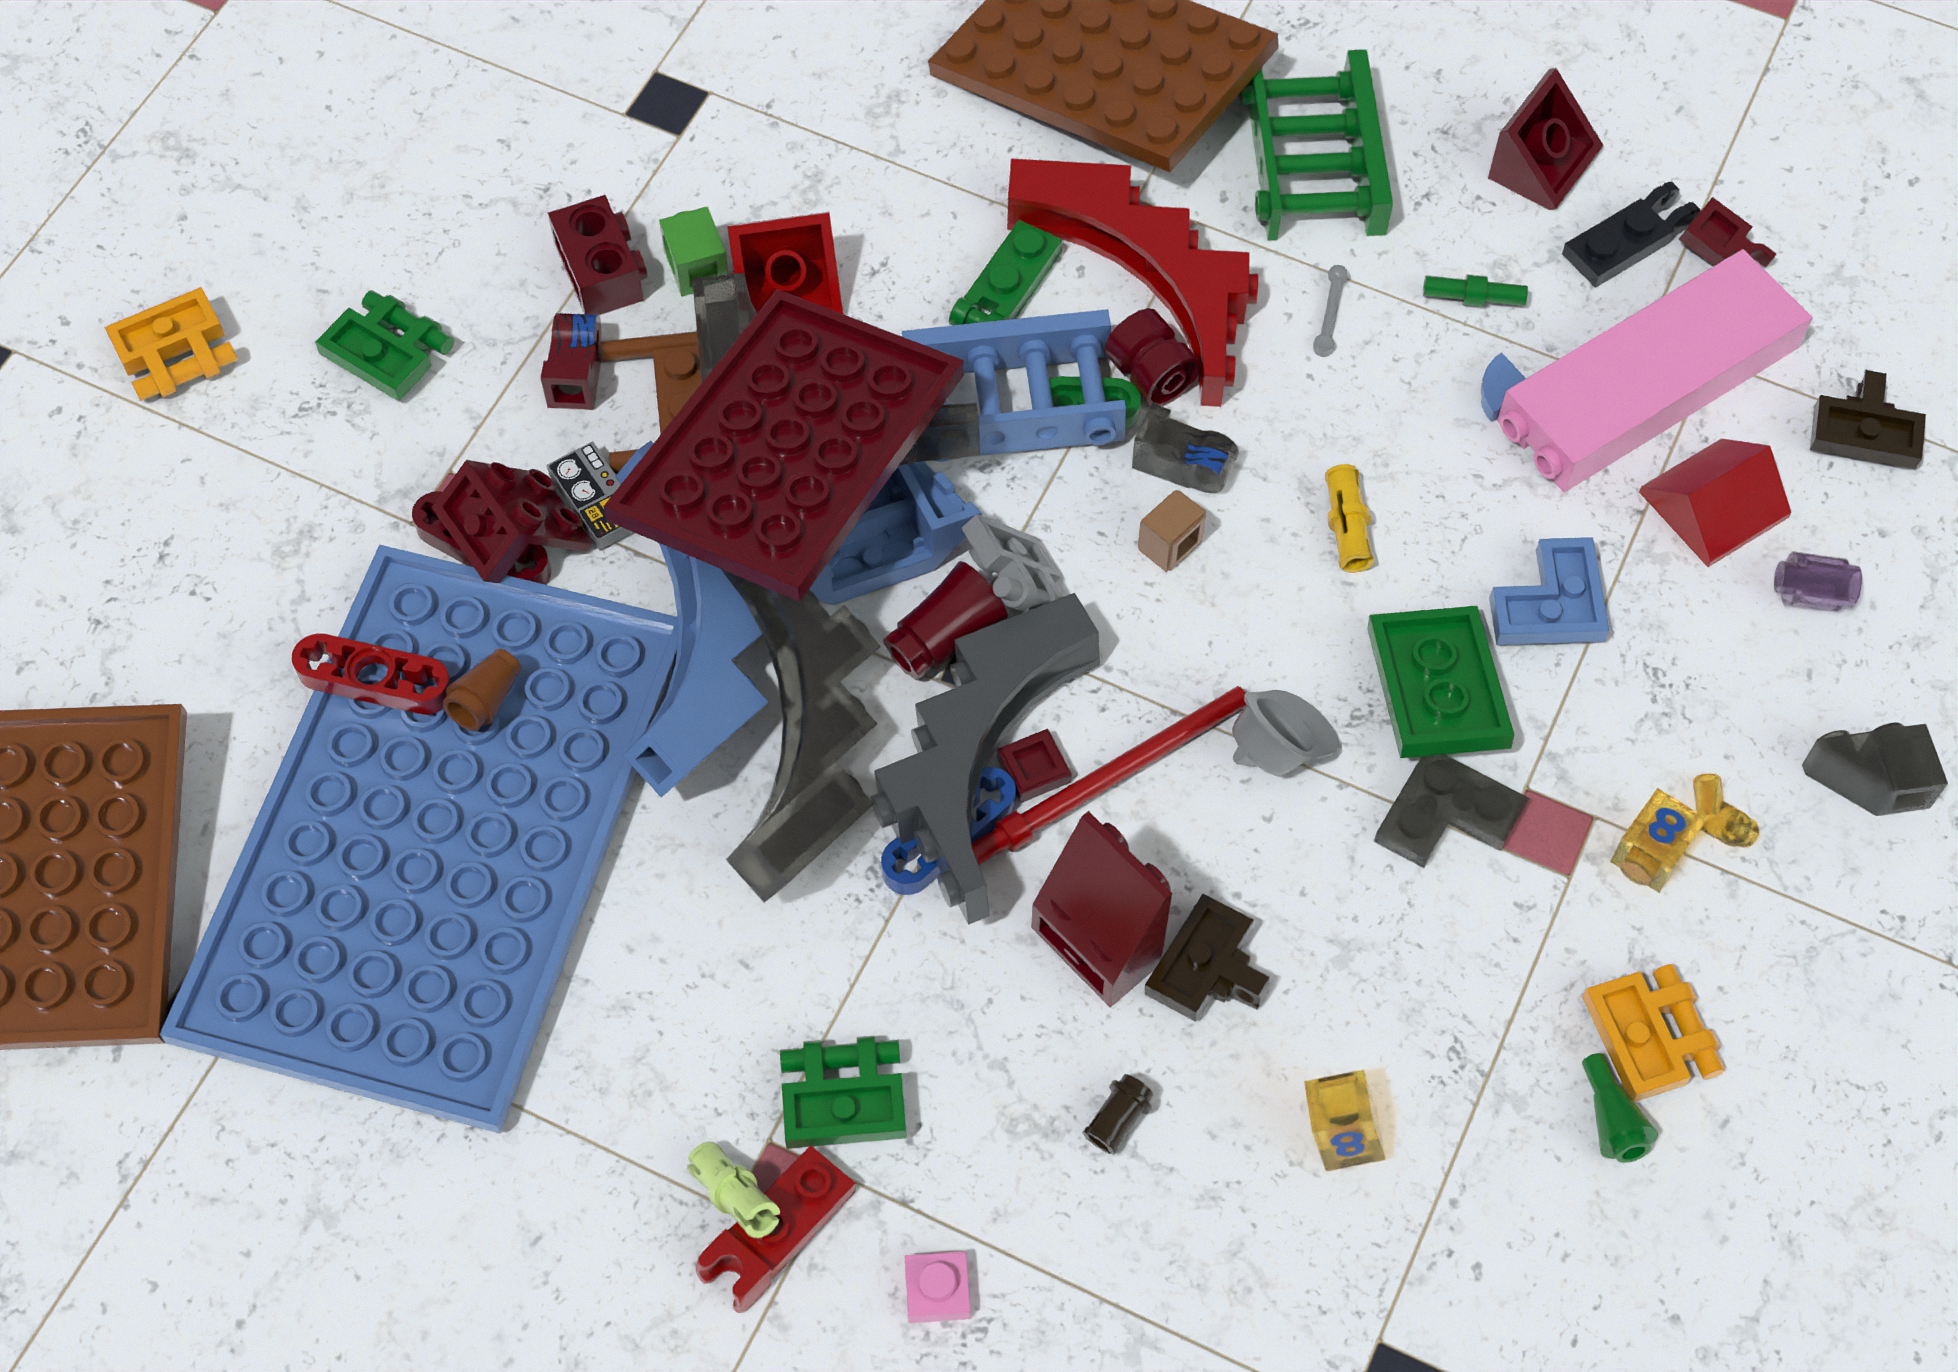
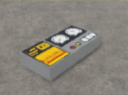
(587, 485)

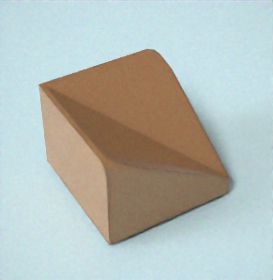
(1171, 530)

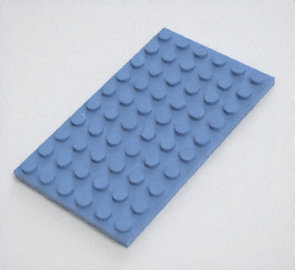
(423, 873)

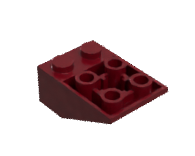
(1103, 910)

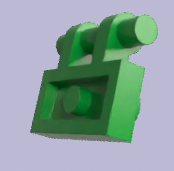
(377, 355)
(842, 1108)

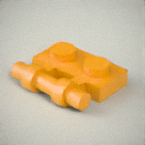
(166, 332)
(1639, 1039)

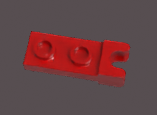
(806, 1199)

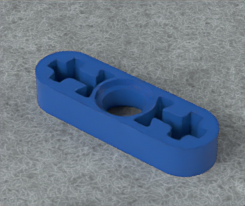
(987, 814)

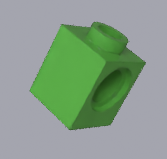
(692, 247)

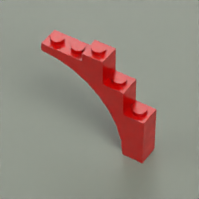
(1154, 243)

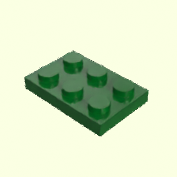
(1439, 682)

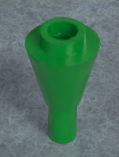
(1621, 1125)

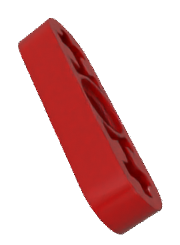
(354, 657)

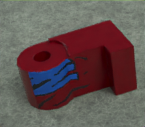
(573, 361)

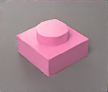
(937, 1287)

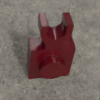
(1721, 233)

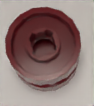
(1152, 357)

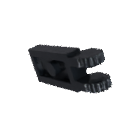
(1629, 235)

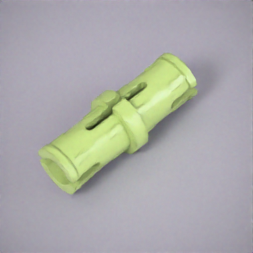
(733, 1189)

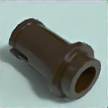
(1119, 1113)

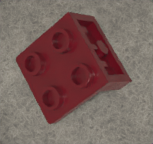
(503, 509)

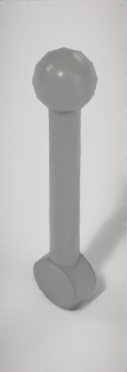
(1324, 343)

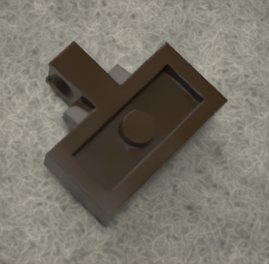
(1868, 426)
(1208, 962)

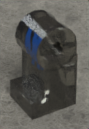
(1183, 452)

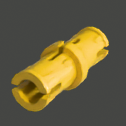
(1349, 518)

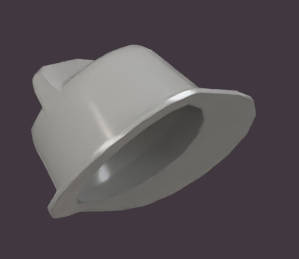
(1281, 732)

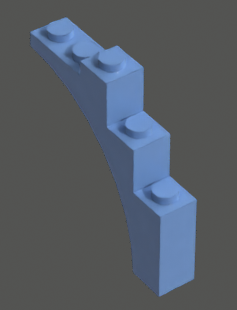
(706, 691)

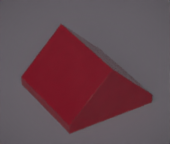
(1545, 144)

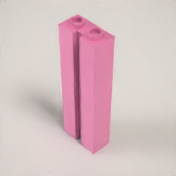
(1653, 370)

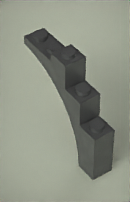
(997, 681)

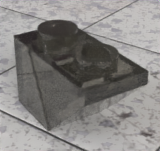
(1879, 769)

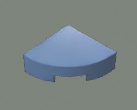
(1498, 378)

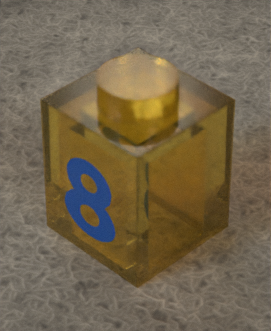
(1657, 841)
(1344, 1120)

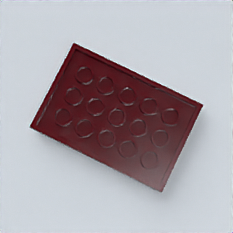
(785, 444)

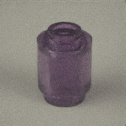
(1818, 581)

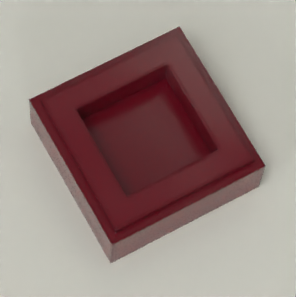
(1034, 765)

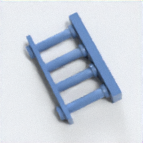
(1034, 345)

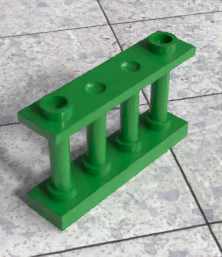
(1363, 160)

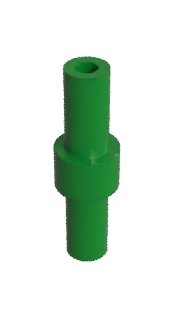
(1475, 290)

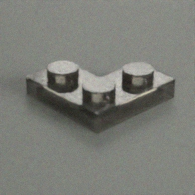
(1447, 794)

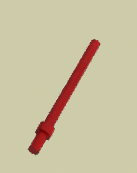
(1017, 828)

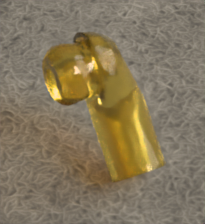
(1723, 820)

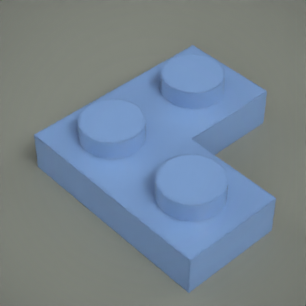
(1561, 609)

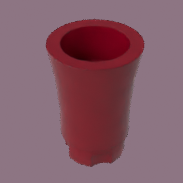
(952, 610)

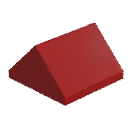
(788, 256)
(1720, 497)

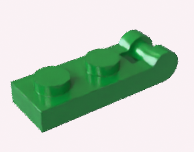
(1009, 276)

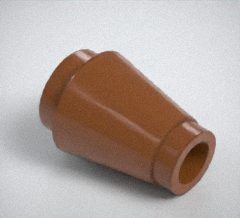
(481, 691)

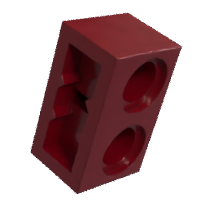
(597, 255)

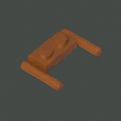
(675, 374)

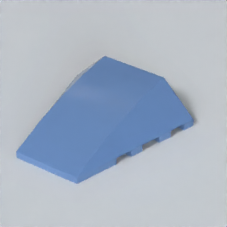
(898, 537)

